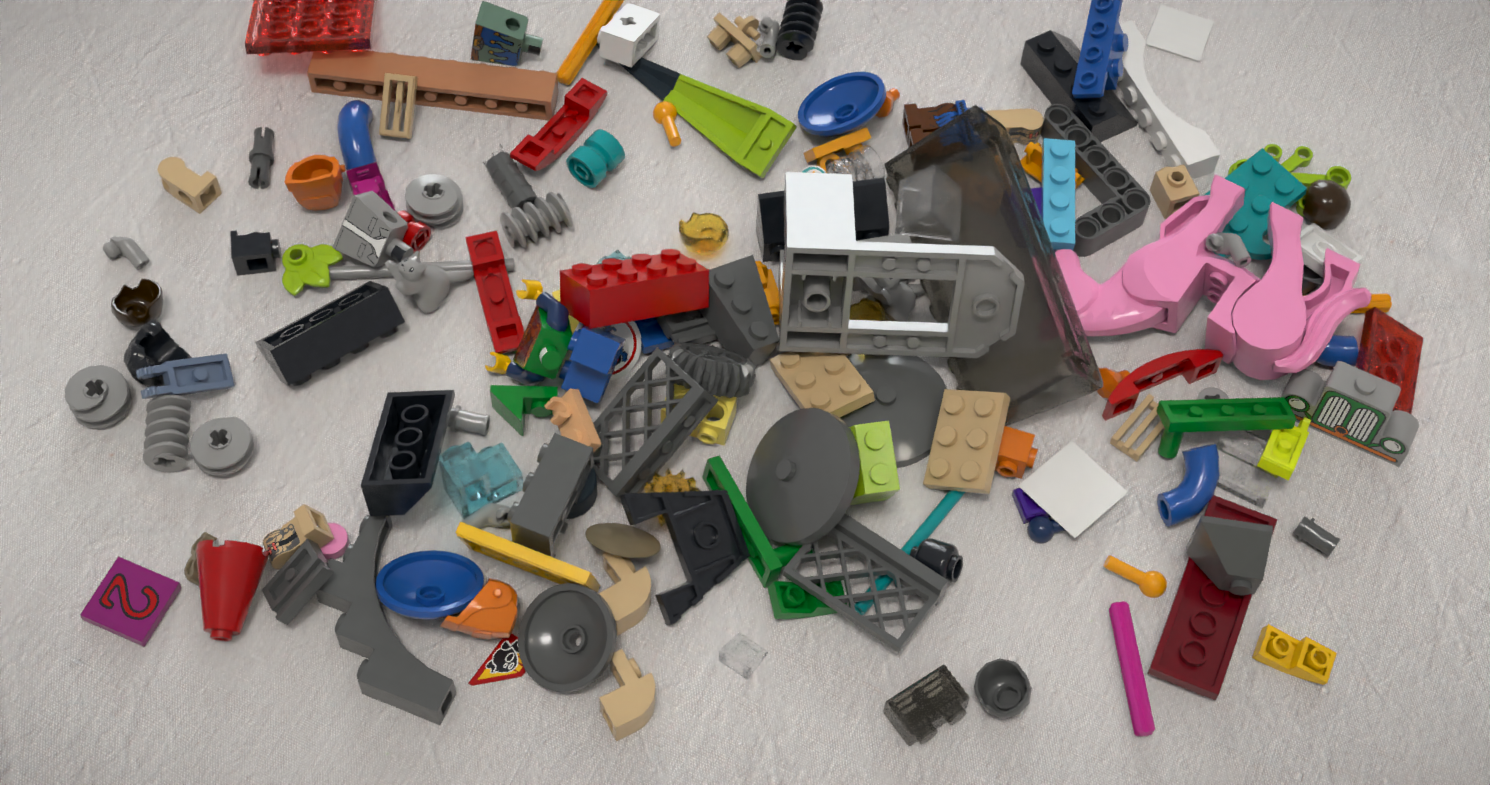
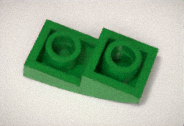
(793, 602)

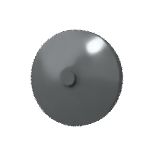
(907, 396)
(803, 476)

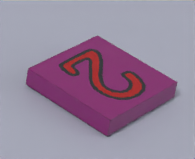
(131, 601)

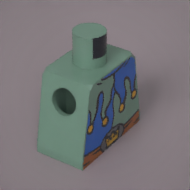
(502, 36)

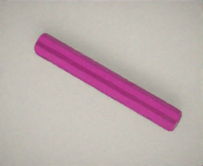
(1131, 669)

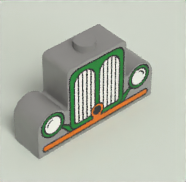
(1354, 410)

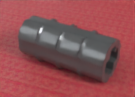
(510, 180)

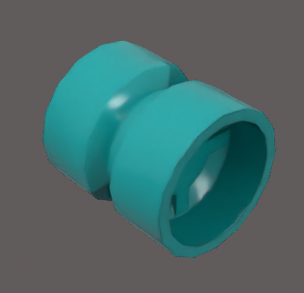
(599, 154)

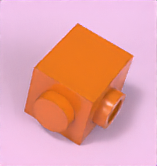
(1015, 453)

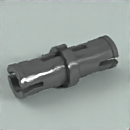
(261, 158)

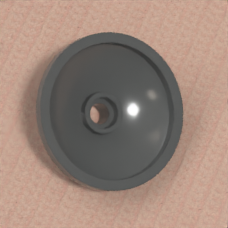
(550, 635)

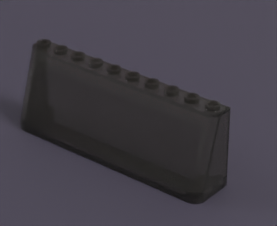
(1049, 354)

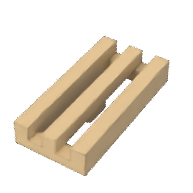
(410, 105)
(1128, 424)

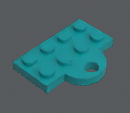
(1263, 183)

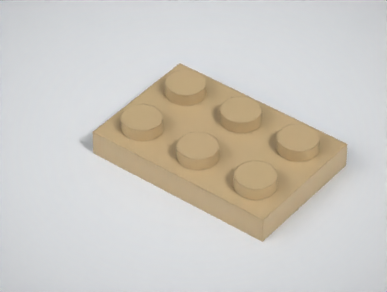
(822, 381)
(966, 441)

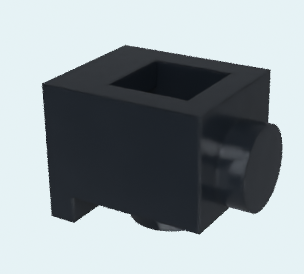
(254, 252)

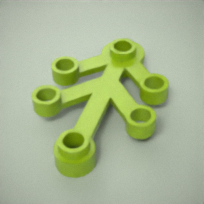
(1335, 173)

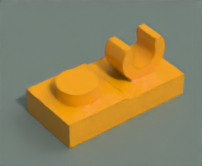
(826, 151)

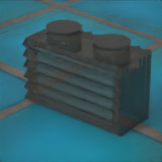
(926, 706)

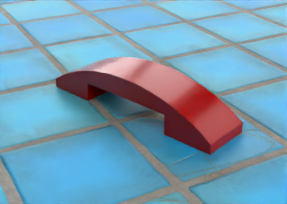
(563, 128)
(495, 291)
(1190, 363)

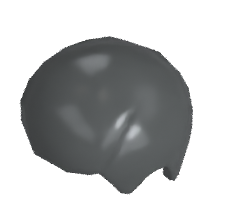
(1002, 688)

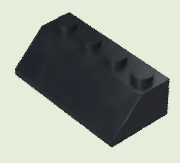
(1052, 65)
(869, 213)
(331, 332)
(405, 450)

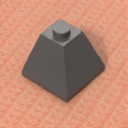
(1231, 553)

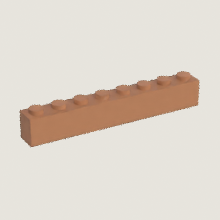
(439, 82)

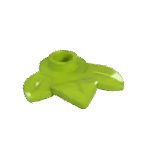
(309, 268)

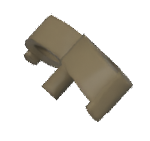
(190, 569)

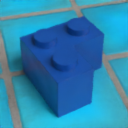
(592, 363)

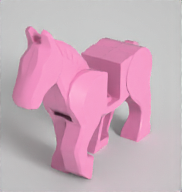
(1255, 322)

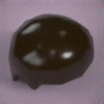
(1326, 203)
(138, 304)

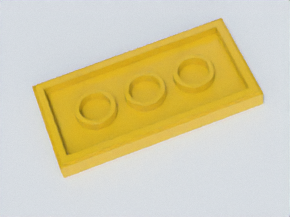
(524, 557)

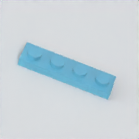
(1059, 192)

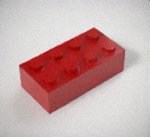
(634, 288)

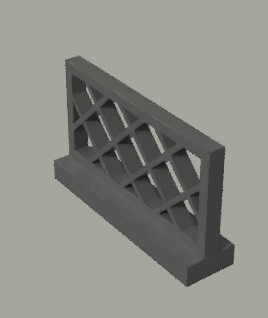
(680, 421)
(888, 561)

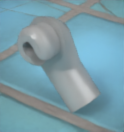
(771, 31)
(491, 515)

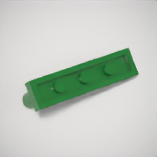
(1219, 415)
(763, 558)

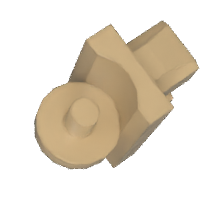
(744, 47)

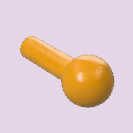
(665, 114)
(1151, 583)

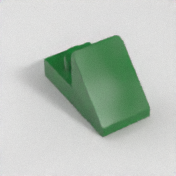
(516, 401)

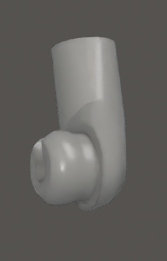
(1231, 245)
(126, 247)

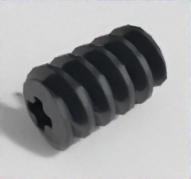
(799, 28)

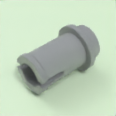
(468, 421)

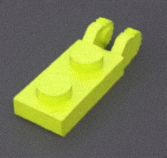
(1284, 449)

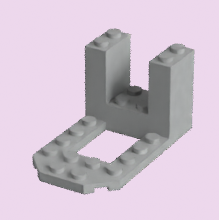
(825, 257)

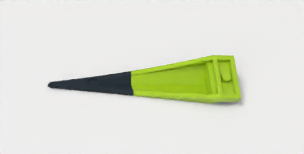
(737, 126)

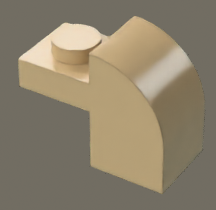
(630, 594)
(633, 703)

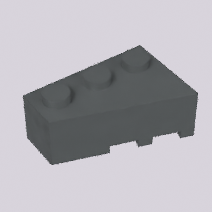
(741, 310)
(550, 493)

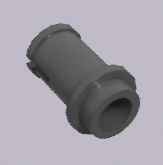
(1316, 536)

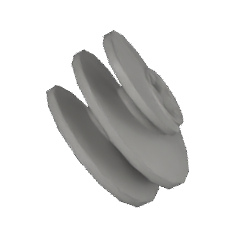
(434, 200)
(98, 396)
(222, 446)

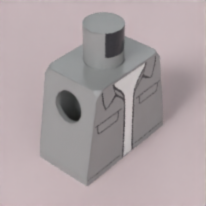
(372, 232)

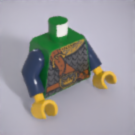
(543, 341)

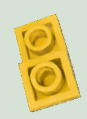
(1295, 657)

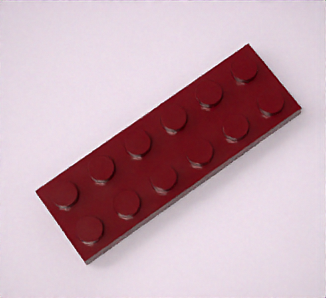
(1203, 620)

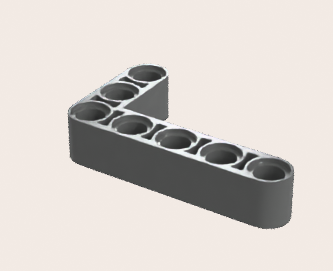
(1120, 195)

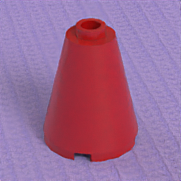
(228, 584)

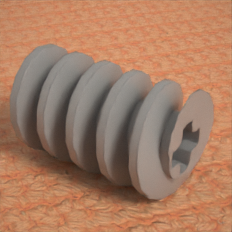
(535, 219)
(167, 433)

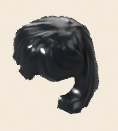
(151, 348)

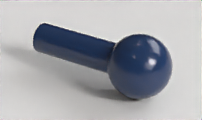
(1042, 529)

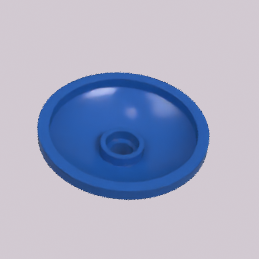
(842, 104)
(429, 584)

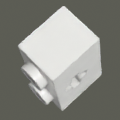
(628, 35)

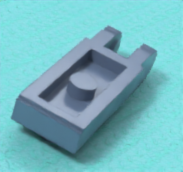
(189, 376)

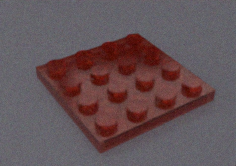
(310, 26)

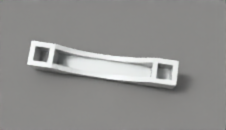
(1170, 134)

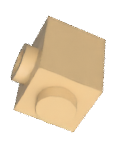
(1172, 189)

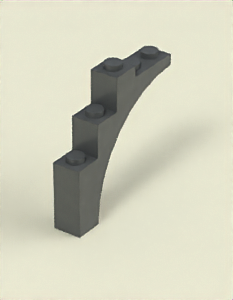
(391, 671)

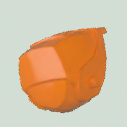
(316, 182)
(489, 613)

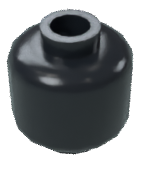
(939, 557)

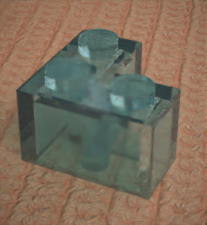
(479, 477)

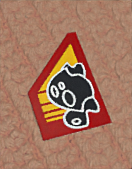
(501, 664)

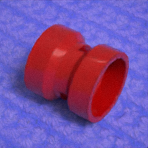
(417, 232)

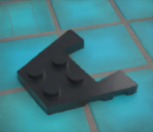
(703, 537)

